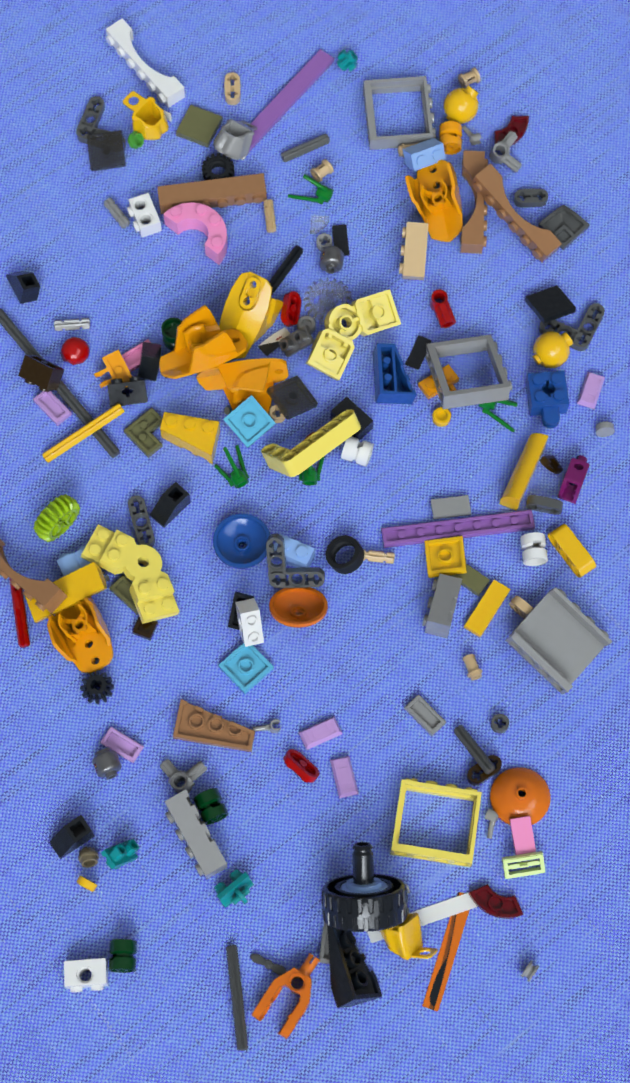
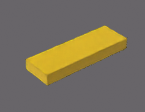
(487, 608)

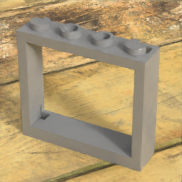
(397, 85)
(470, 396)

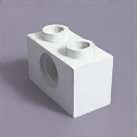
(249, 622)
(75, 968)

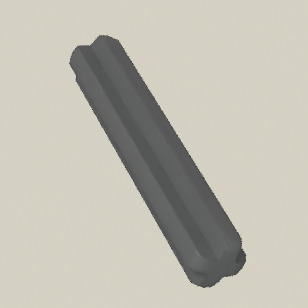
(305, 147)
(474, 749)

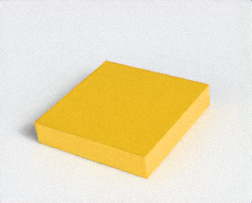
(445, 556)

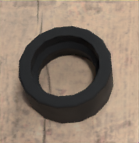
(350, 566)

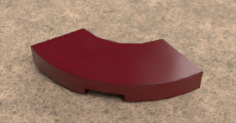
(518, 125)
(495, 904)

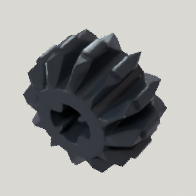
(102, 682)

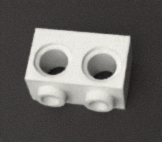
(147, 214)

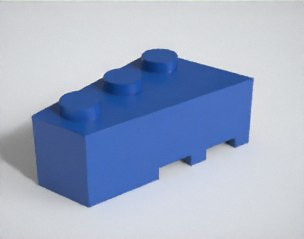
(390, 378)

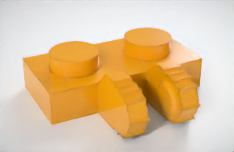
(116, 367)
(428, 387)

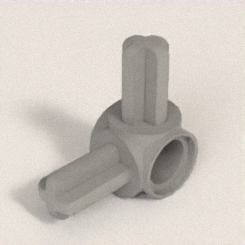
(504, 147)
(176, 776)

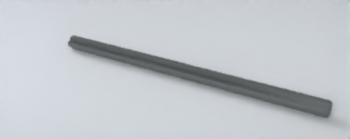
(62, 390)

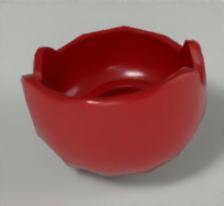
(75, 351)

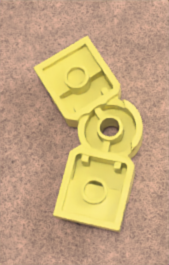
(363, 317)
(150, 586)

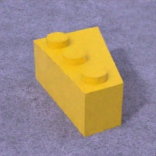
(191, 433)

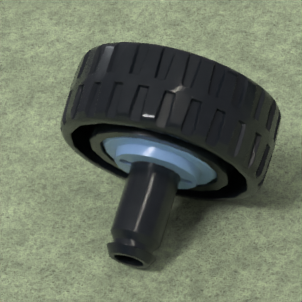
(364, 899)

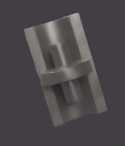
(296, 341)

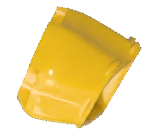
(147, 117)
(407, 939)

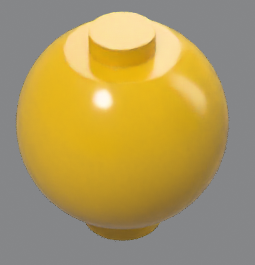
(461, 104)
(552, 349)

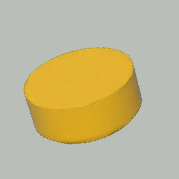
(441, 417)
(86, 883)

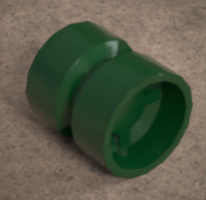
(169, 331)
(210, 804)
(122, 955)

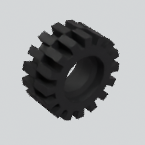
(217, 161)

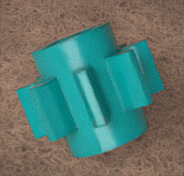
(347, 60)

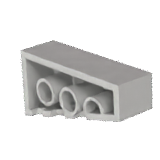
(195, 835)

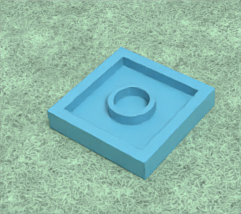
(249, 421)
(246, 667)

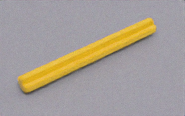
(83, 432)

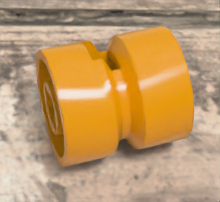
(450, 135)

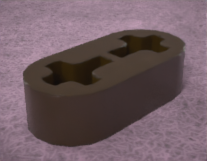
(483, 777)

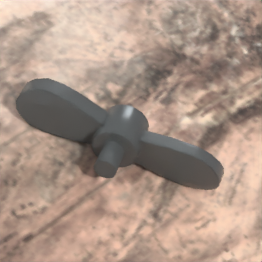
(268, 964)

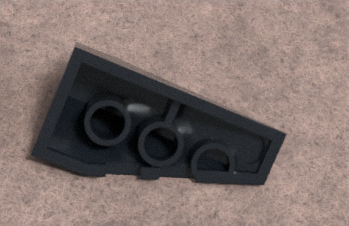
(349, 974)

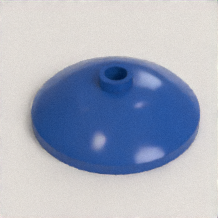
(241, 530)

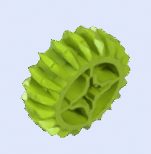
(56, 518)

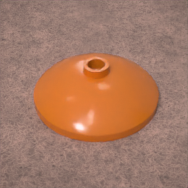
(298, 607)
(510, 805)

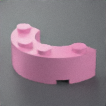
(201, 218)

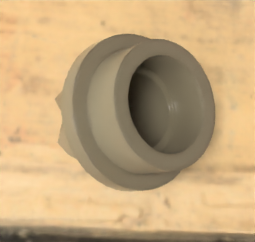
(88, 857)

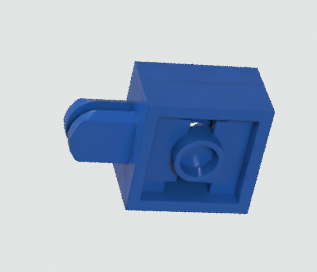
(547, 396)

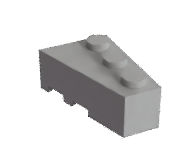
(442, 605)

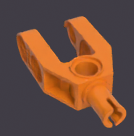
(285, 981)

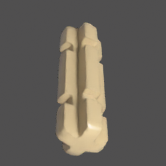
(269, 216)
(379, 556)

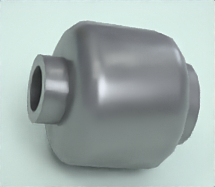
(331, 258)
(106, 763)

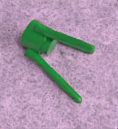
(323, 192)
(492, 405)
(310, 476)
(238, 477)

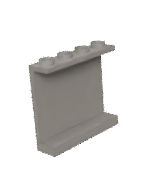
(558, 640)

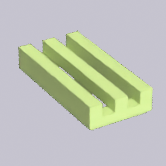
(523, 857)

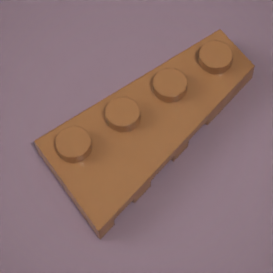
(203, 727)

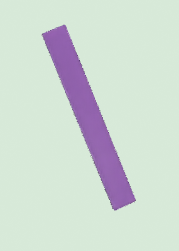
(290, 95)
(464, 527)

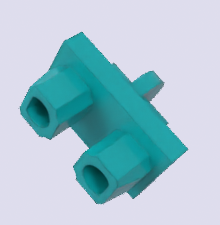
(121, 854)
(236, 890)

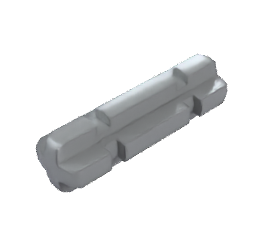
(116, 213)
(71, 324)

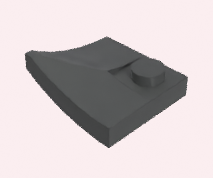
(564, 225)

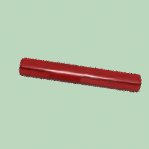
(20, 616)

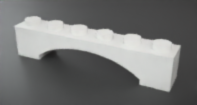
(166, 88)

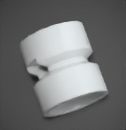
(357, 451)
(533, 547)

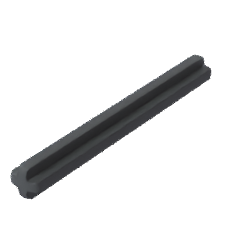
(237, 998)

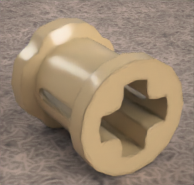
(469, 78)
(322, 170)

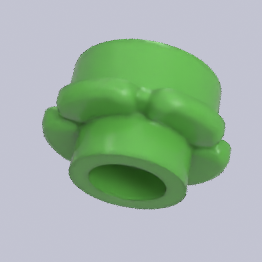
(135, 140)

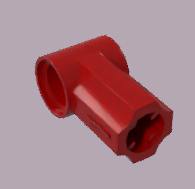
(442, 310)

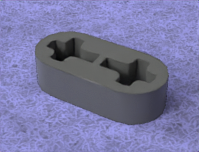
(530, 198)
(544, 504)

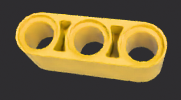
(571, 550)

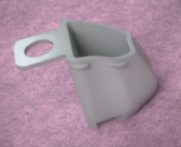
(234, 139)

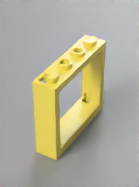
(434, 855)

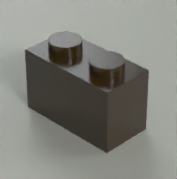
(41, 373)

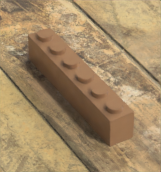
(215, 192)

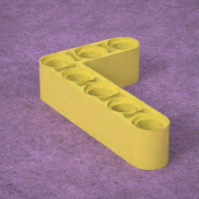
(314, 447)

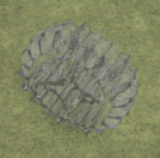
(326, 291)

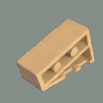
(414, 251)

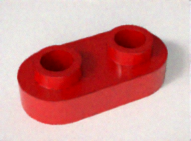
(291, 309)
(301, 766)

